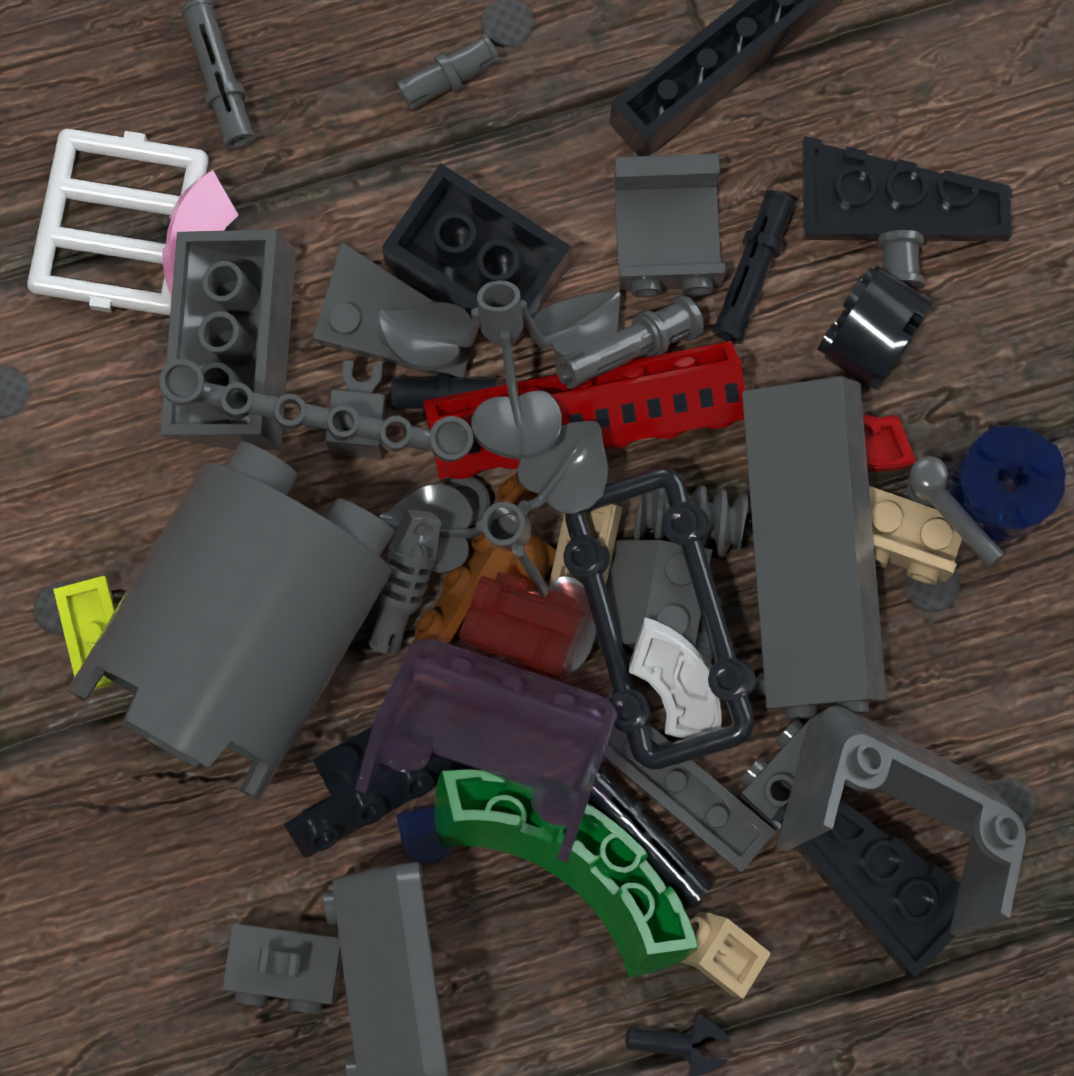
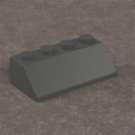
(235, 325)

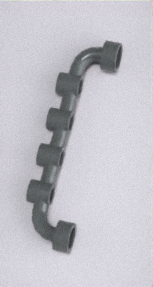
(184, 384)

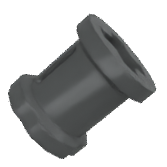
(901, 256)

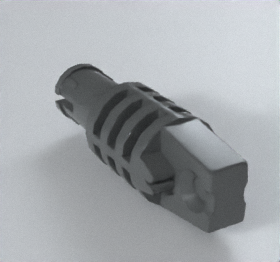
(410, 560)

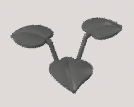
(516, 425)
(567, 475)

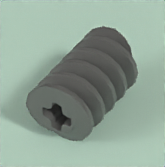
(725, 521)

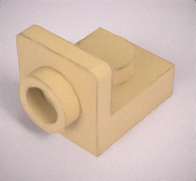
(726, 953)

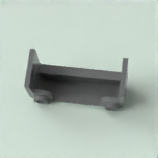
(865, 756)
(388, 972)

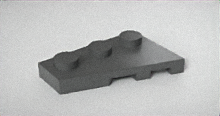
(352, 308)

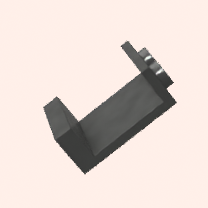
(668, 224)

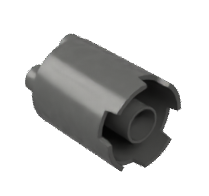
(239, 616)

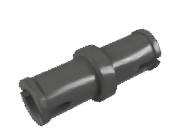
(448, 72)

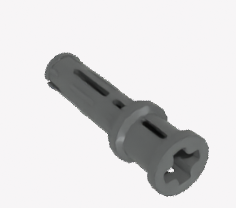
(648, 335)

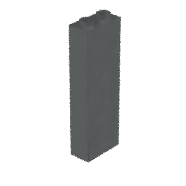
(814, 546)

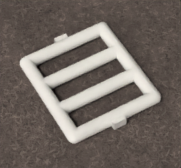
(62, 187)

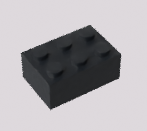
(464, 238)

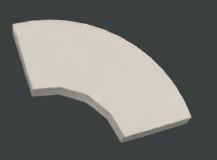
(679, 678)

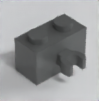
(282, 966)

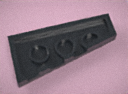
(885, 886)

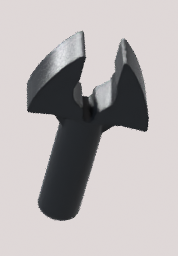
(680, 1044)

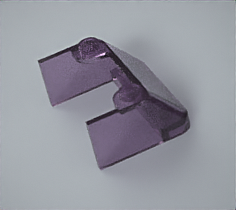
(495, 722)

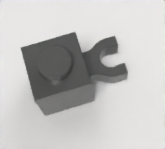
(363, 399)

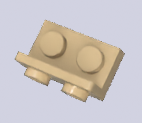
(912, 537)

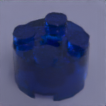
(1024, 458)

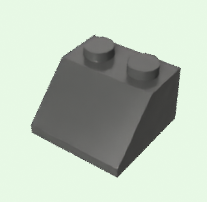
(651, 583)

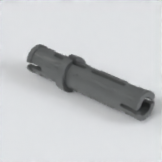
(234, 124)

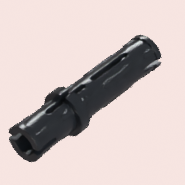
(761, 247)
(662, 853)

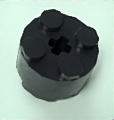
(877, 329)

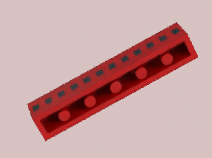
(630, 403)

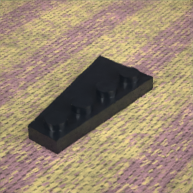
(864, 196)

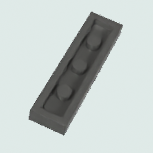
(694, 801)

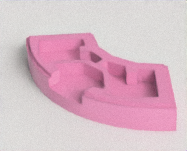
(200, 208)

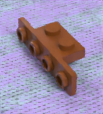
(486, 561)

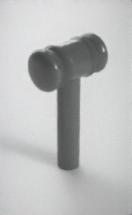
(928, 488)

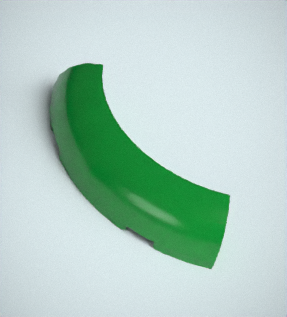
(602, 866)

